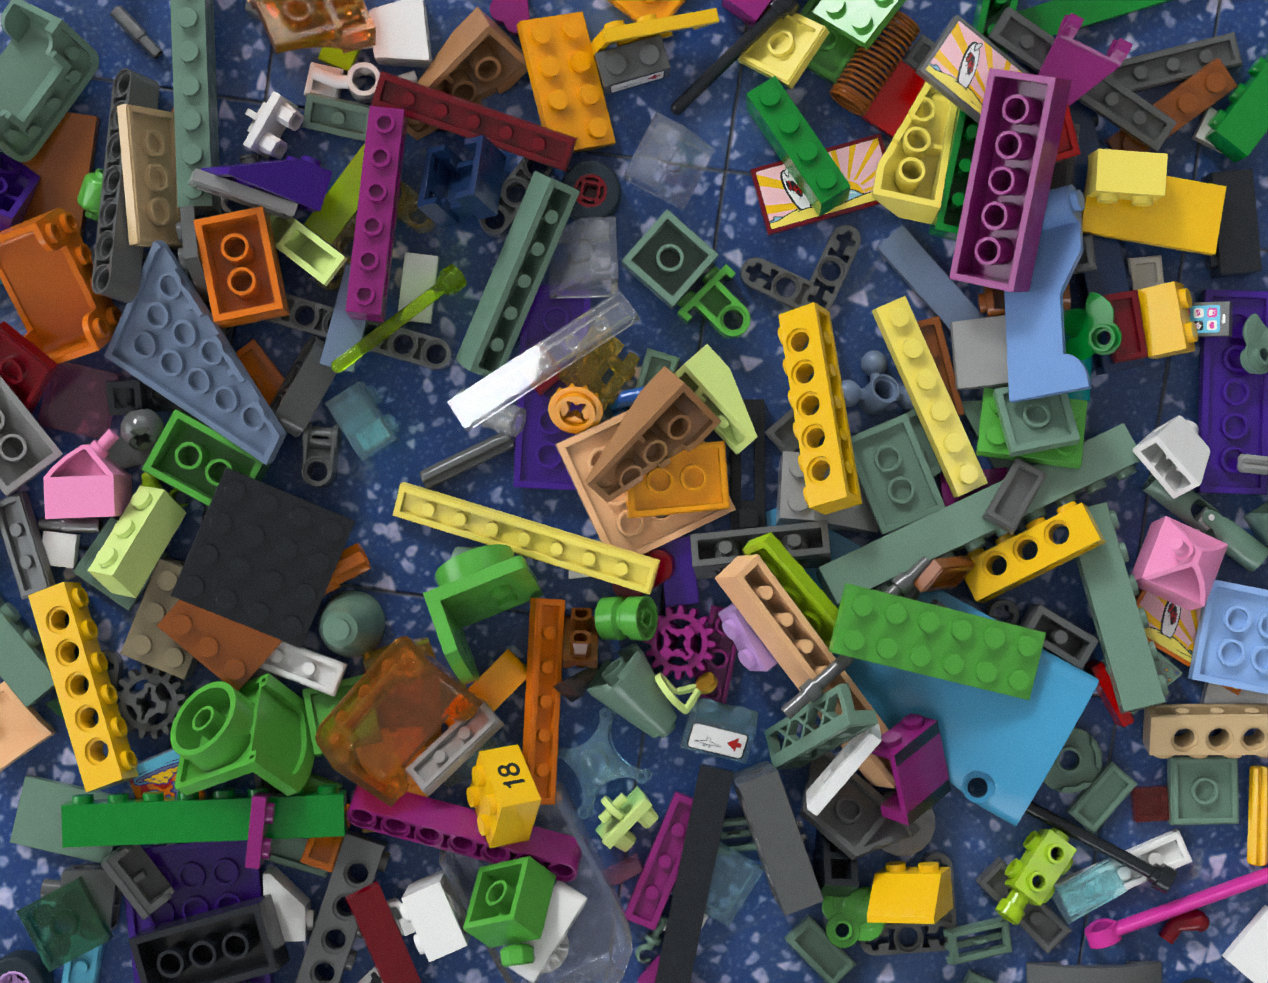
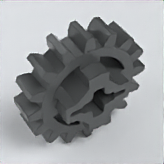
(146, 715)

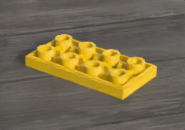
(1181, 220)

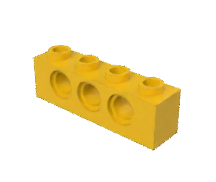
(1083, 537)

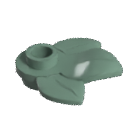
(1255, 355)

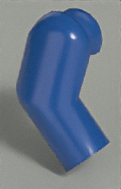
(624, 401)

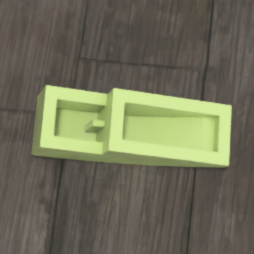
(306, 249)

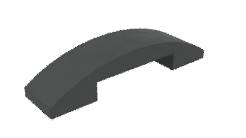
(1121, 973)

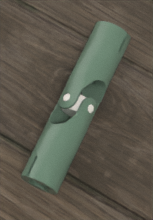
(1241, 545)

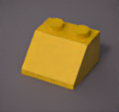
(910, 893)

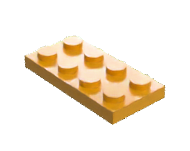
(566, 79)

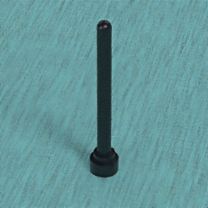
(778, 10)
(1158, 875)

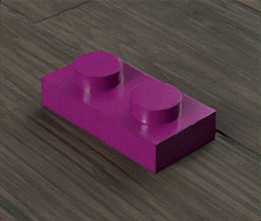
(258, 845)

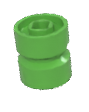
(626, 617)

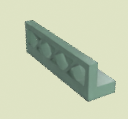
(817, 740)

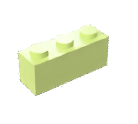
(137, 541)

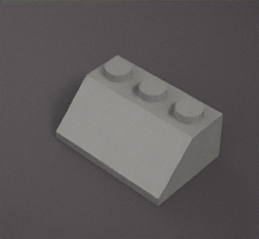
(23, 443)

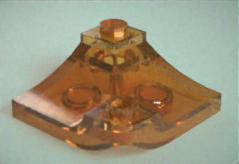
(316, 24)

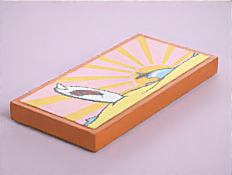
(1171, 628)

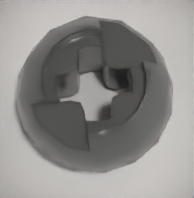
(141, 429)

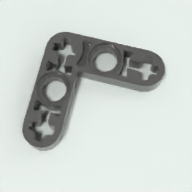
(805, 287)
(917, 946)

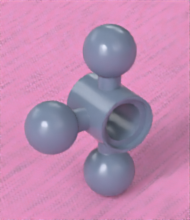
(874, 365)

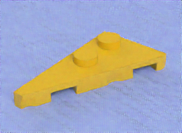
(649, 26)

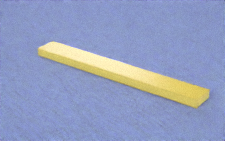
(526, 537)

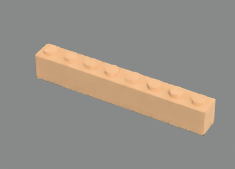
(793, 642)

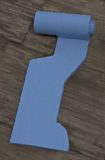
(1036, 318)

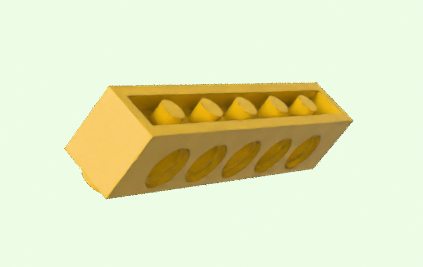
(841, 487)
(68, 676)

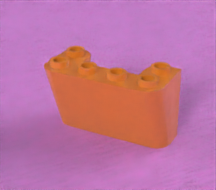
(51, 286)

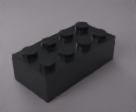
(213, 945)

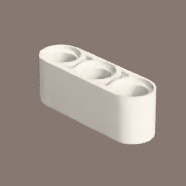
(562, 913)

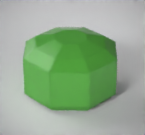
(517, 954)

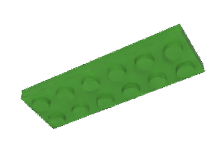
(936, 641)

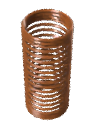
(854, 100)

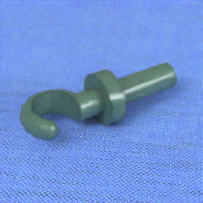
(652, 940)

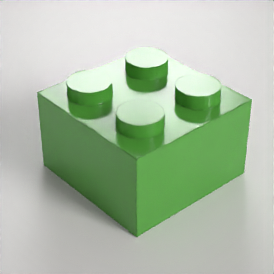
(509, 902)

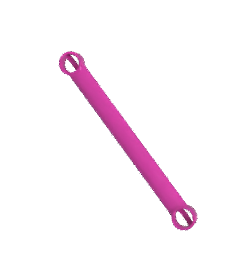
(1107, 932)

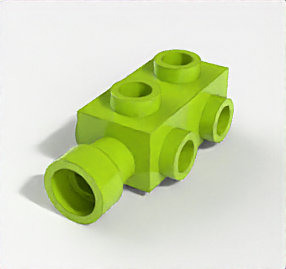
(1034, 862)

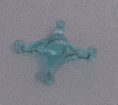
(599, 763)

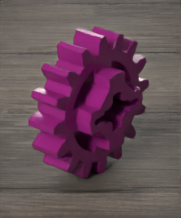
(691, 632)

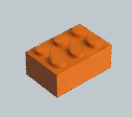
(241, 267)

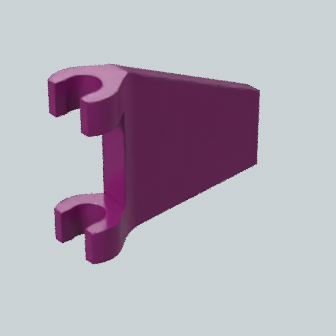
(1079, 62)

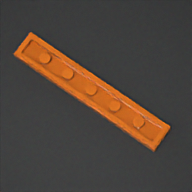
(541, 698)

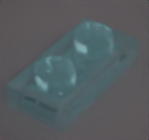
(1088, 891)

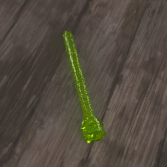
(449, 281)

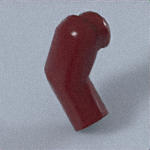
(1191, 921)

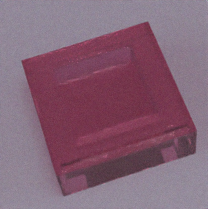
(625, 869)

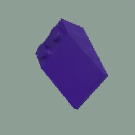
(290, 179)

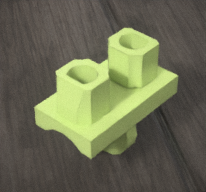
(622, 815)

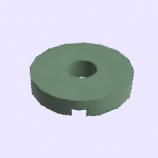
(1086, 766)

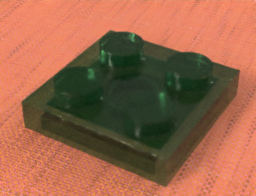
(65, 924)

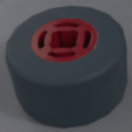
(597, 201)

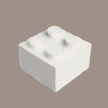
(435, 916)

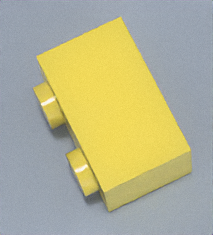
(1126, 176)

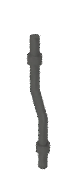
(812, 689)

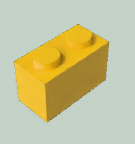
(1167, 320)

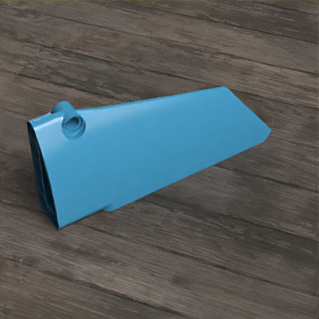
(981, 731)

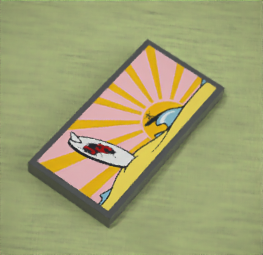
(961, 65)

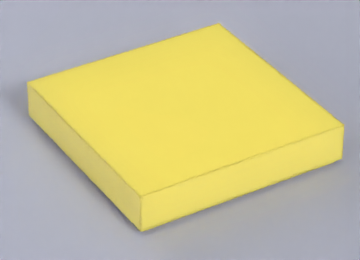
(785, 49)

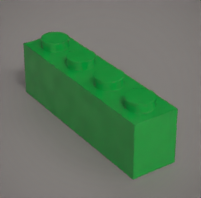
(1245, 118)
(797, 146)

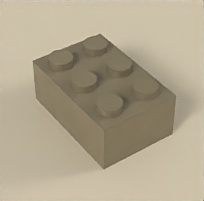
(148, 642)

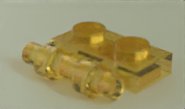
(594, 365)

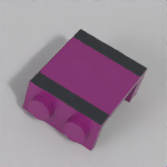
(917, 767)

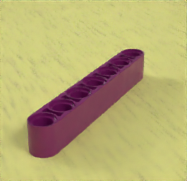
(456, 831)

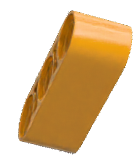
(498, 681)

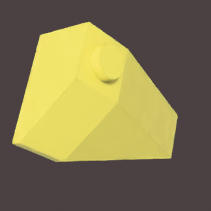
(916, 161)

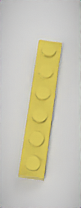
(929, 396)

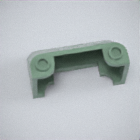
(39, 77)

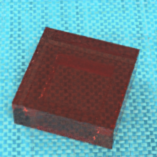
(1150, 803)

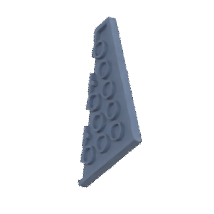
(183, 355)

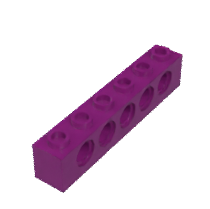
(376, 214)

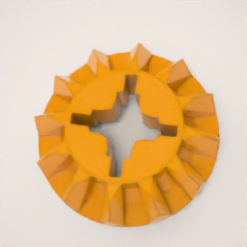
(574, 421)

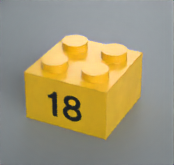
(503, 796)

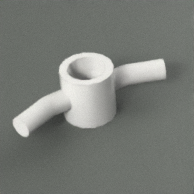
(348, 81)

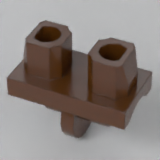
(580, 639)

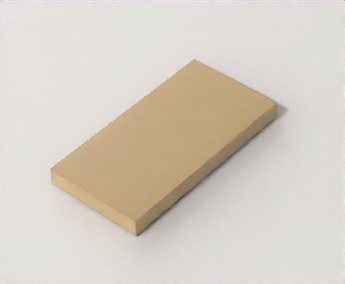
(149, 175)

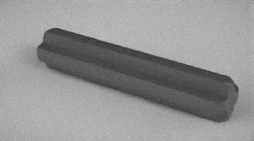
(466, 460)

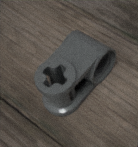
(321, 451)

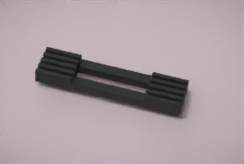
(750, 513)

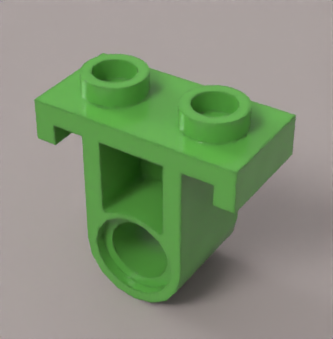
(714, 302)

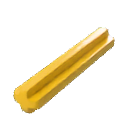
(1258, 816)

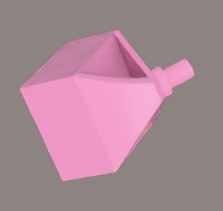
(87, 483)
(1178, 563)

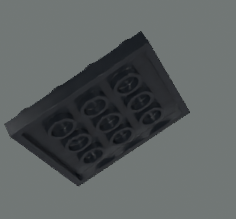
(263, 557)

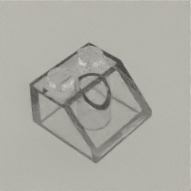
(669, 161)
(585, 260)

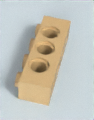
(1235, 720)

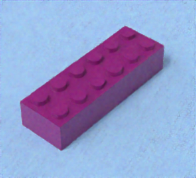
(1009, 179)

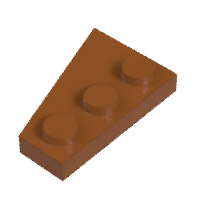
(218, 643)

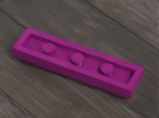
(661, 865)

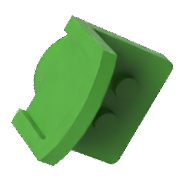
(474, 589)
(243, 732)

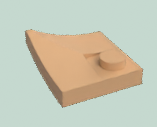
(19, 727)

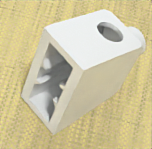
(402, 34)
(1175, 455)

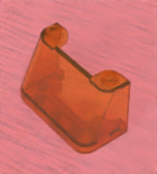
(392, 718)

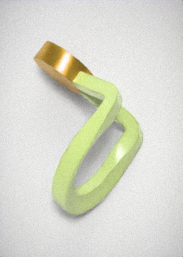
(704, 685)

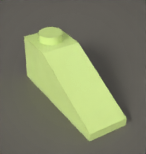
(716, 387)

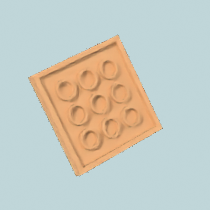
(611, 518)

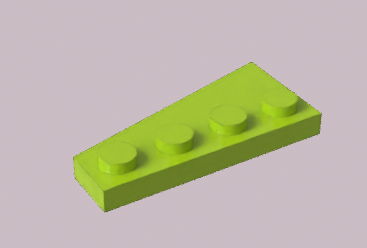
(797, 583)

